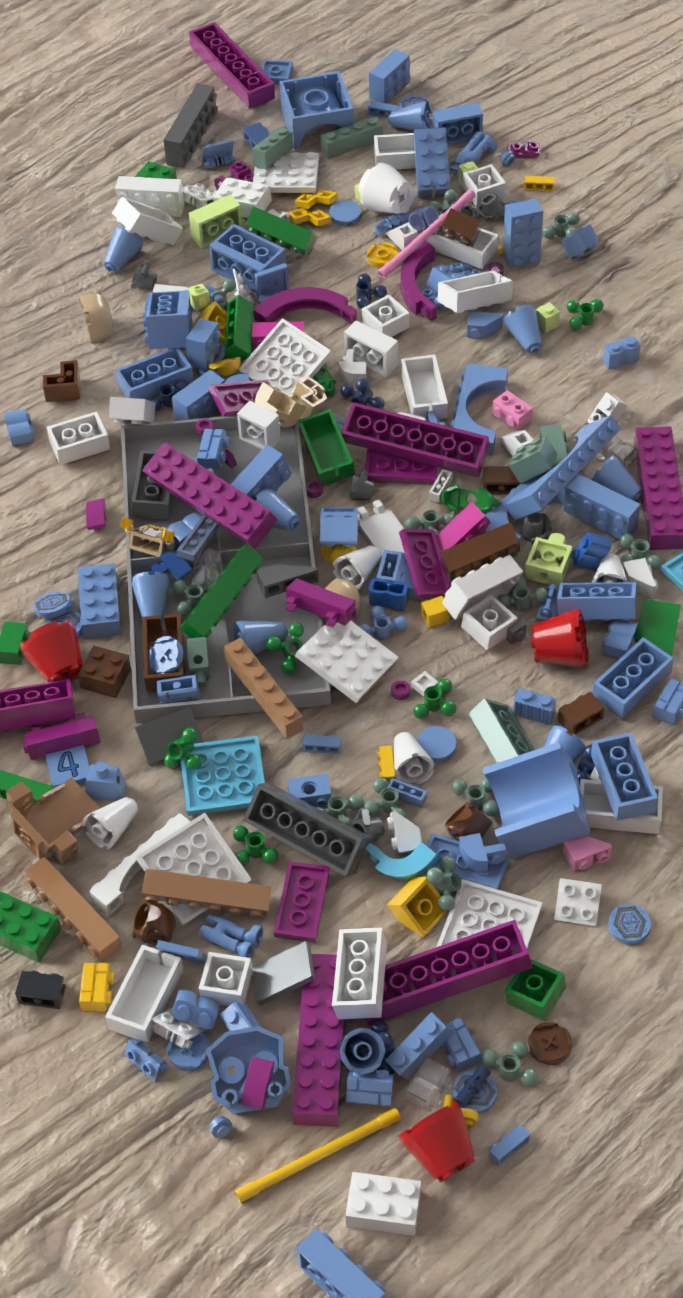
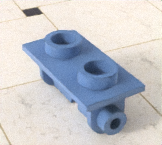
(548, 608)
(139, 1054)

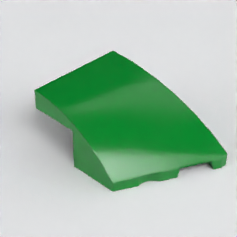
(658, 624)

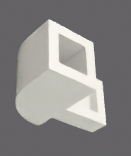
(351, 371)

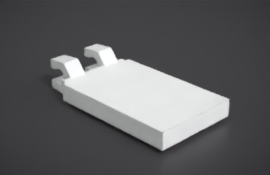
(381, 529)

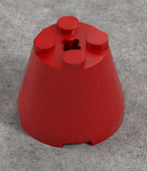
(561, 640)
(54, 651)
(440, 1142)

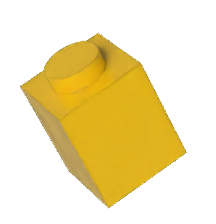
(434, 612)

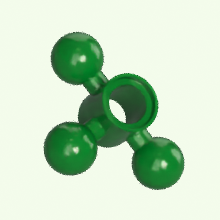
(585, 311)
(274, 644)
(434, 702)
(183, 748)
(242, 834)

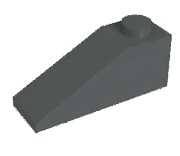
(276, 578)

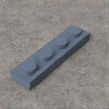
(197, 539)

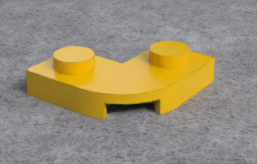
(307, 200)
(318, 217)

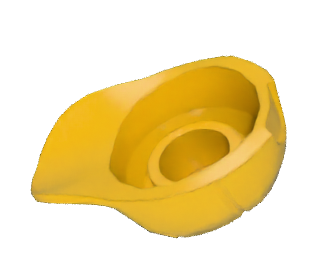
(227, 366)
(331, 553)

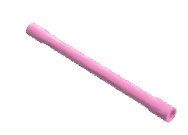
(390, 266)

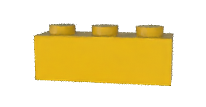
(539, 183)
(386, 763)

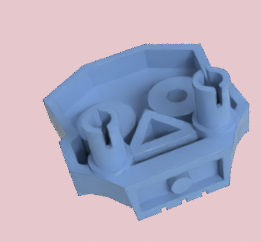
(237, 1050)

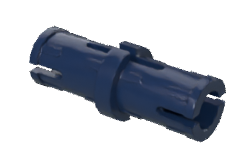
(480, 1075)

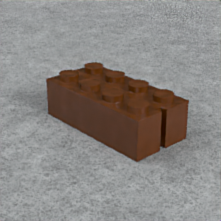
(481, 550)
(151, 632)

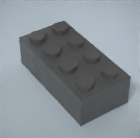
(149, 498)

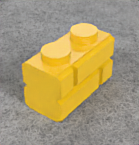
(95, 987)

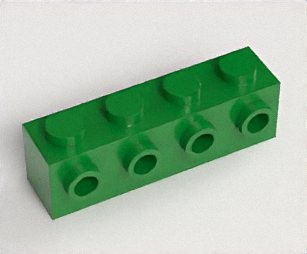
(239, 328)

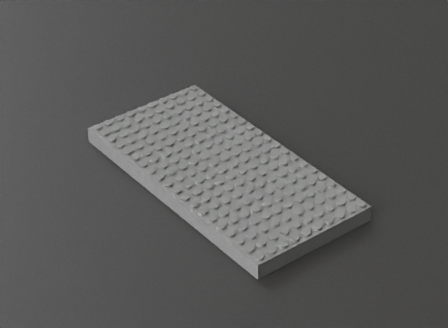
(224, 690)

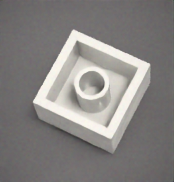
(483, 182)
(386, 316)
(258, 425)
(488, 622)
(226, 978)

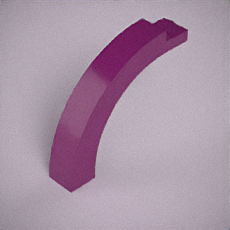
(409, 272)
(304, 298)

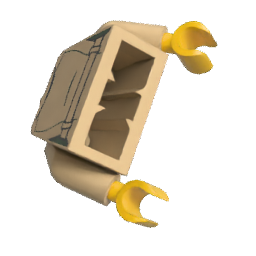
(149, 538)

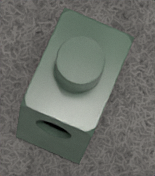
(198, 659)

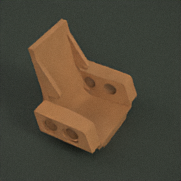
(52, 820)

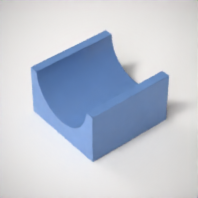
(314, 102)
(538, 800)

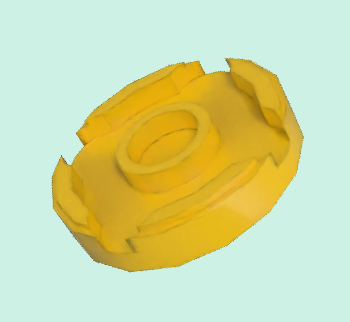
(381, 254)

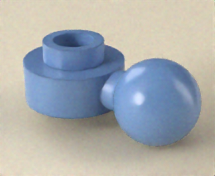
(431, 295)

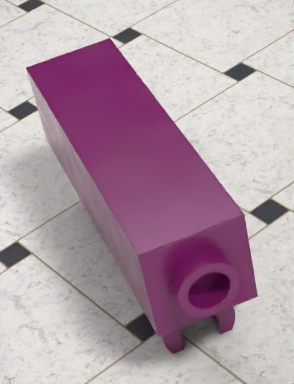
(320, 602)
(61, 737)

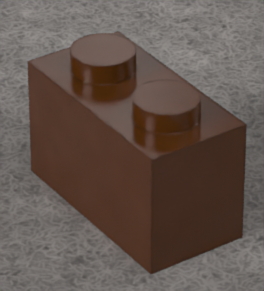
(499, 479)
(581, 713)

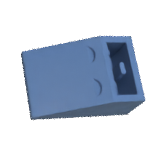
(449, 272)
(338, 526)
(395, 568)

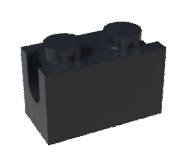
(40, 989)

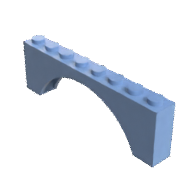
(590, 440)

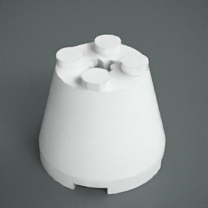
(385, 190)

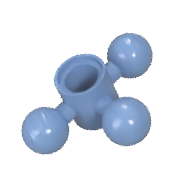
(383, 624)

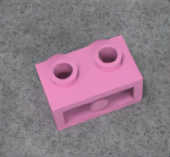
(512, 410)

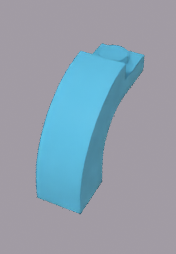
(404, 869)

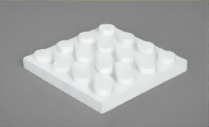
(291, 173)
(285, 357)
(347, 658)
(194, 851)
(485, 907)

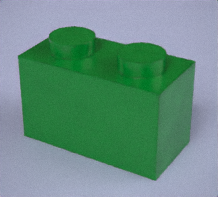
(10, 640)

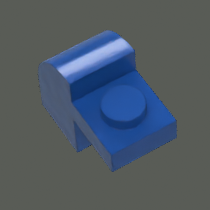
(178, 566)

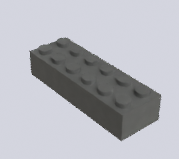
(190, 125)
(307, 829)

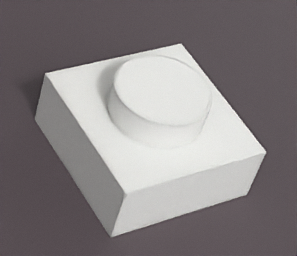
(422, 682)

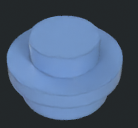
(507, 158)
(220, 1127)

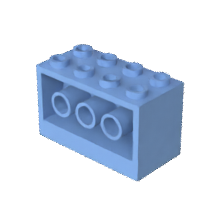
(244, 253)
(167, 319)

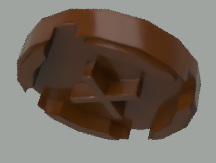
(550, 1043)

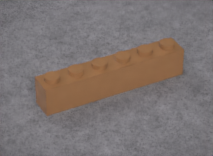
(263, 688)
(206, 892)
(73, 909)

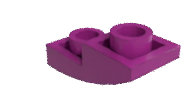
(528, 150)
(241, 171)
(95, 514)
(257, 1083)

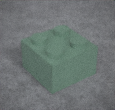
(533, 459)

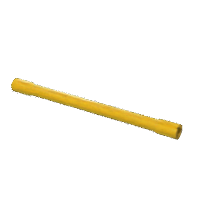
(254, 1187)

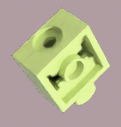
(548, 560)

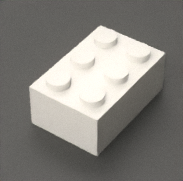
(246, 194)
(372, 347)
(131, 411)
(78, 438)
(383, 1203)

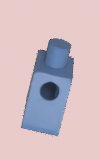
(105, 782)

